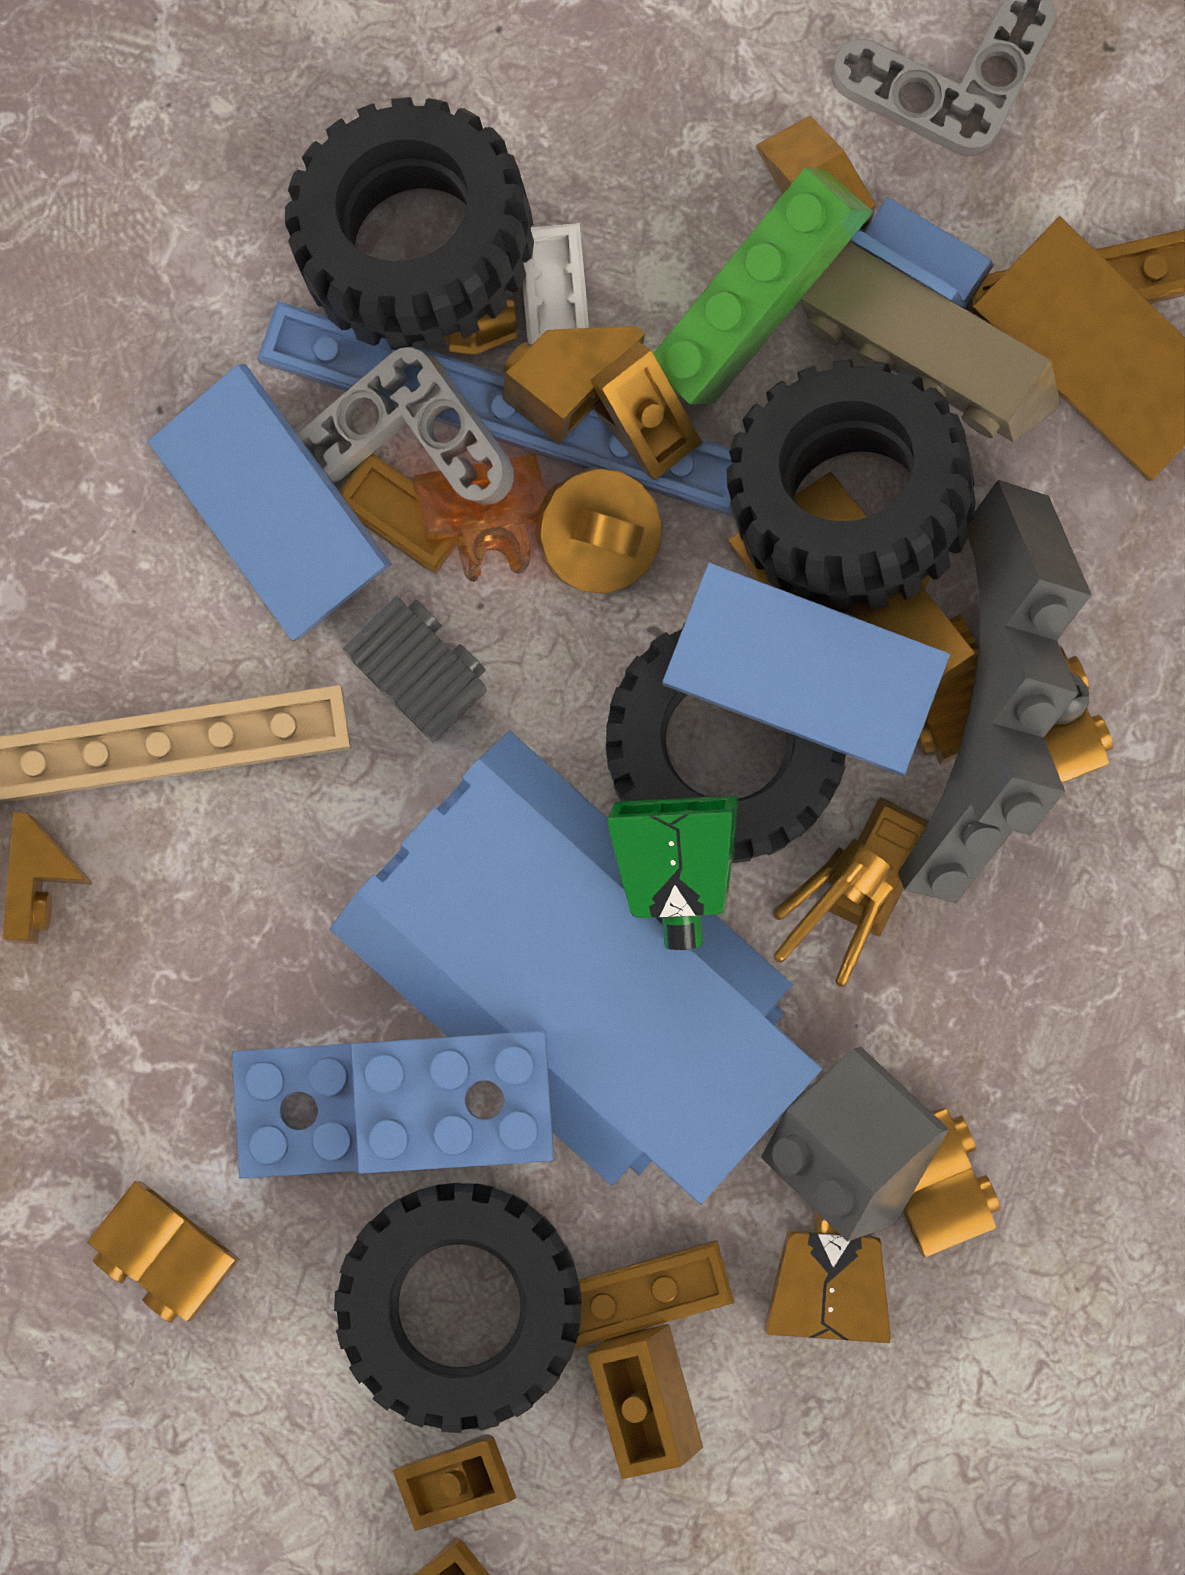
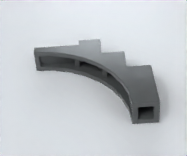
(1021, 688)

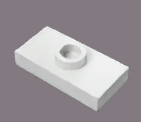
(555, 281)

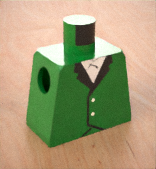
(675, 861)

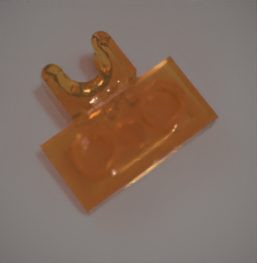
(479, 525)

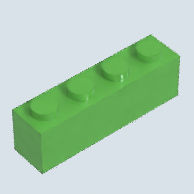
(760, 285)

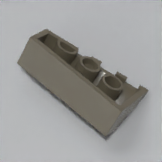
(903, 323)

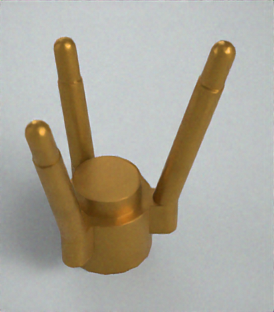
(850, 873)

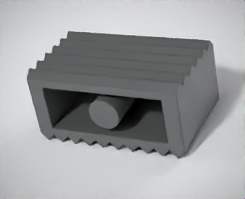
(416, 667)

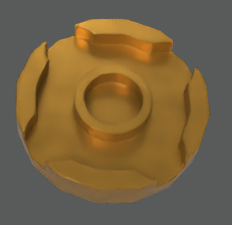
(598, 530)

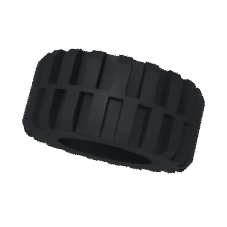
(395, 153)
(837, 415)
(644, 772)
(439, 1393)

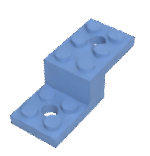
(393, 1105)

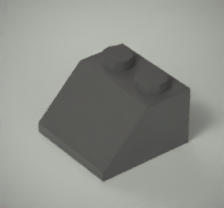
(855, 1146)

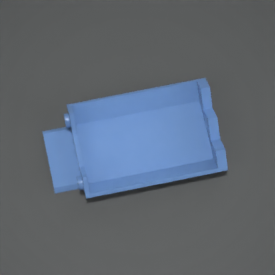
(520, 922)

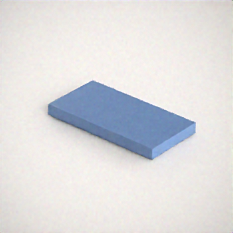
(269, 502)
(806, 669)

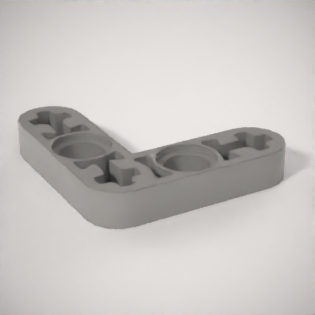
(970, 96)
(419, 411)

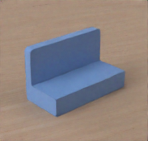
(924, 252)

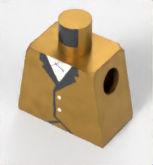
(829, 1287)

